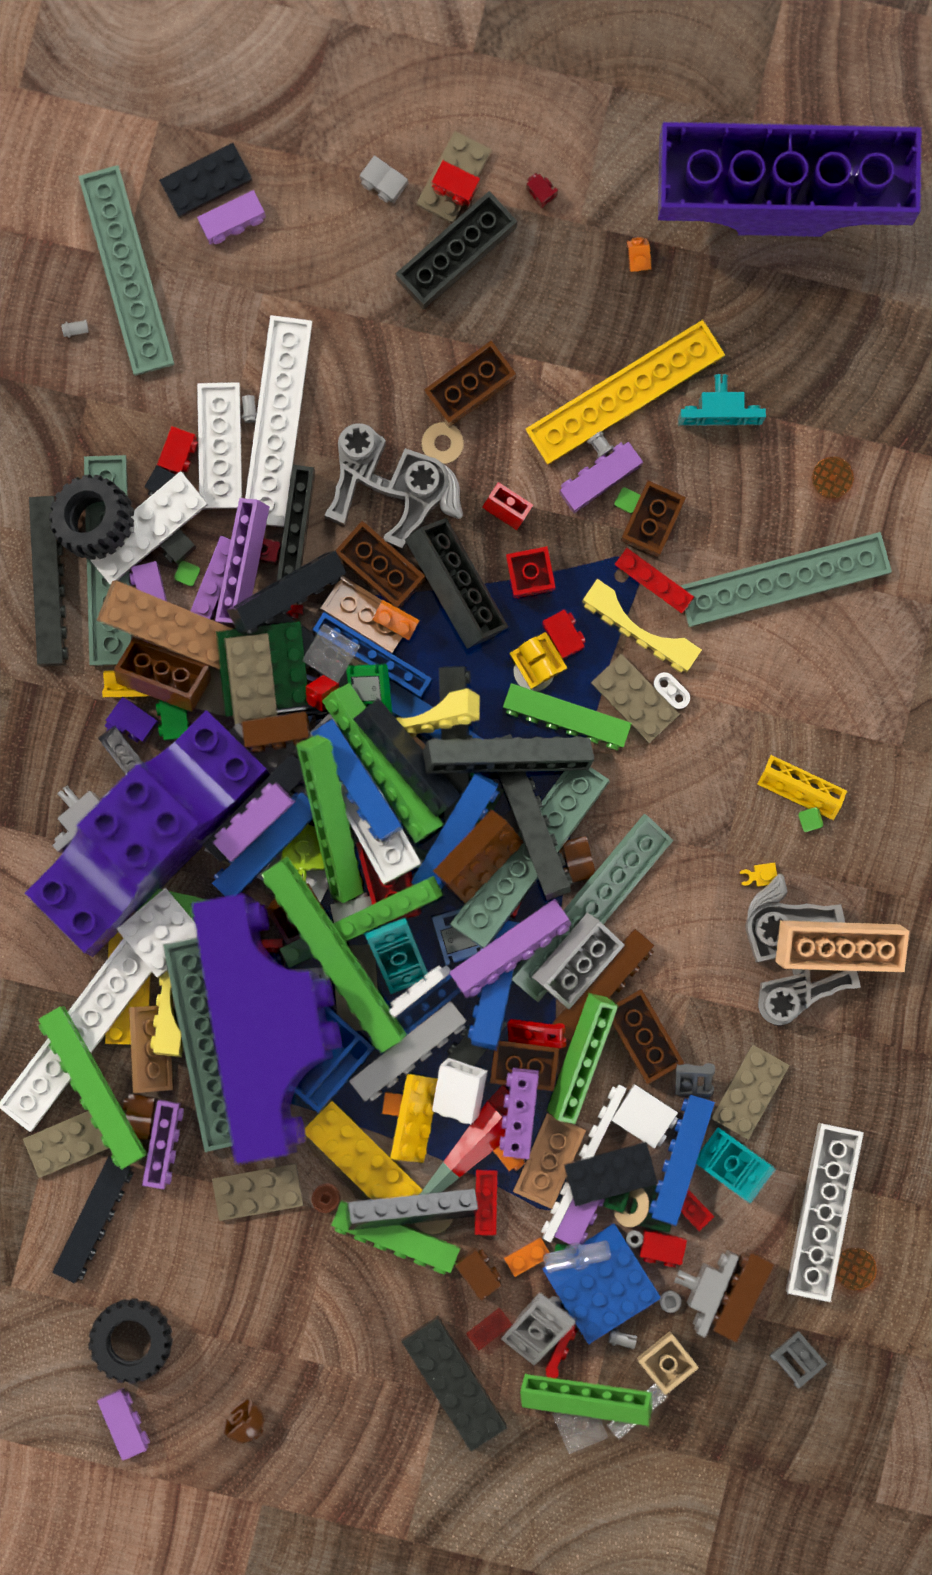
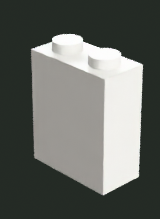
(459, 1091)
(645, 1116)

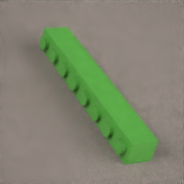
(414, 814)
(330, 818)
(371, 917)
(92, 1087)

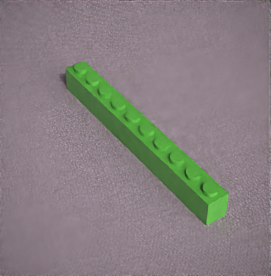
(333, 954)

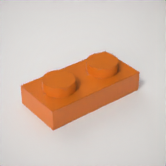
(395, 619)
(526, 1257)

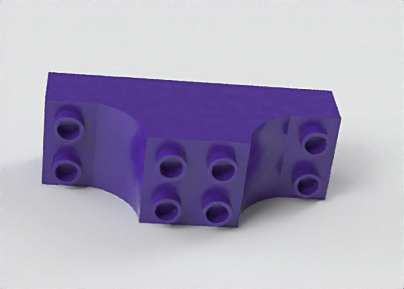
(789, 176)
(146, 832)
(264, 1025)

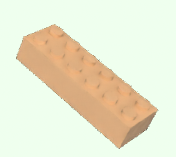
(842, 946)

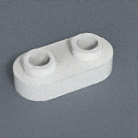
(673, 689)

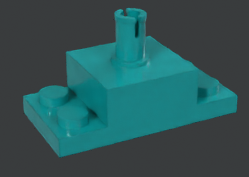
(721, 408)
(397, 955)
(734, 1165)

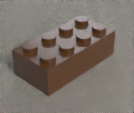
(469, 384)
(380, 565)
(162, 674)
(478, 856)
(645, 1037)
(741, 1295)

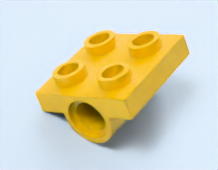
(538, 660)

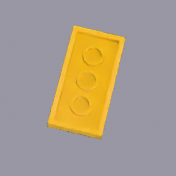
(414, 1119)

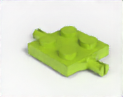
(305, 852)

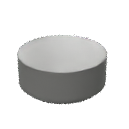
(670, 1301)

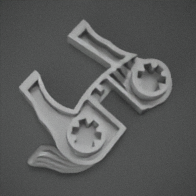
(417, 480)
(788, 996)

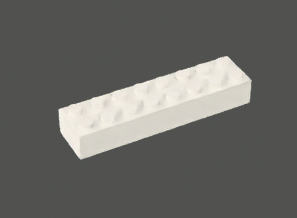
(824, 1212)

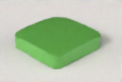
(627, 500)
(187, 573)
(810, 819)

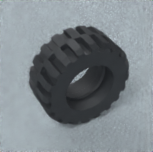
(71, 504)
(102, 1349)

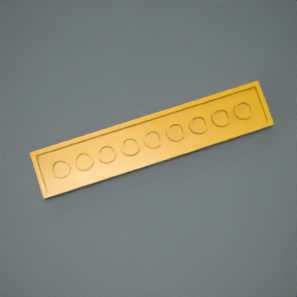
(625, 392)

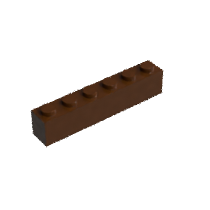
(610, 979)

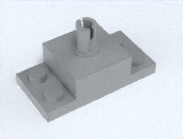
(77, 811)
(707, 1289)
(538, 1328)

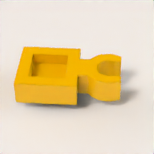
(762, 874)

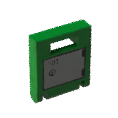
(370, 683)

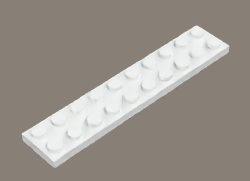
(278, 415)
(93, 1016)

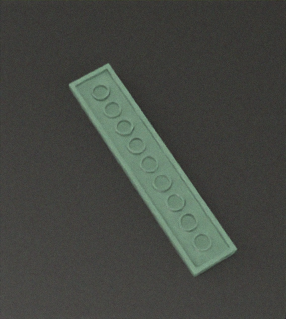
(126, 270)
(787, 579)
(105, 642)
(602, 892)
(500, 896)
(198, 1041)

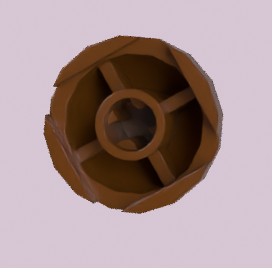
(245, 1423)

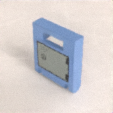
(452, 941)

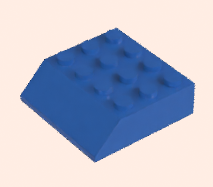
(329, 1076)
(605, 1290)

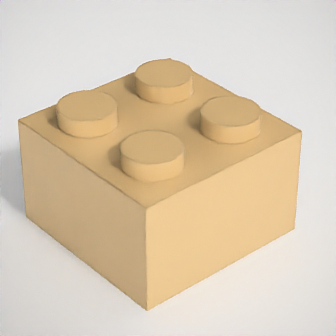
(667, 1362)

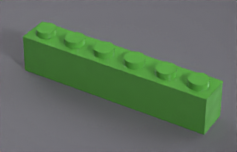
(566, 715)
(582, 1058)
(404, 1241)
(586, 1399)

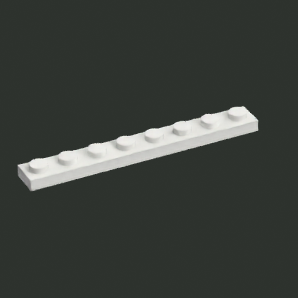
(596, 1134)

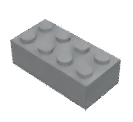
(578, 960)

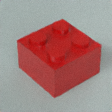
(530, 572)

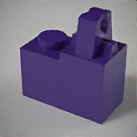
(131, 719)

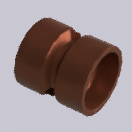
(325, 1198)

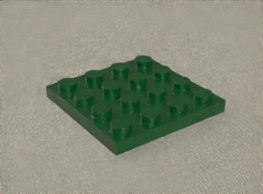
(286, 662)

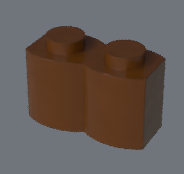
(578, 859)
(140, 1114)

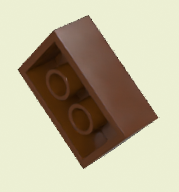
(653, 519)
(276, 732)
(525, 1056)

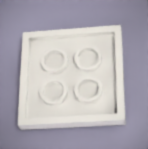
(156, 924)
(418, 989)

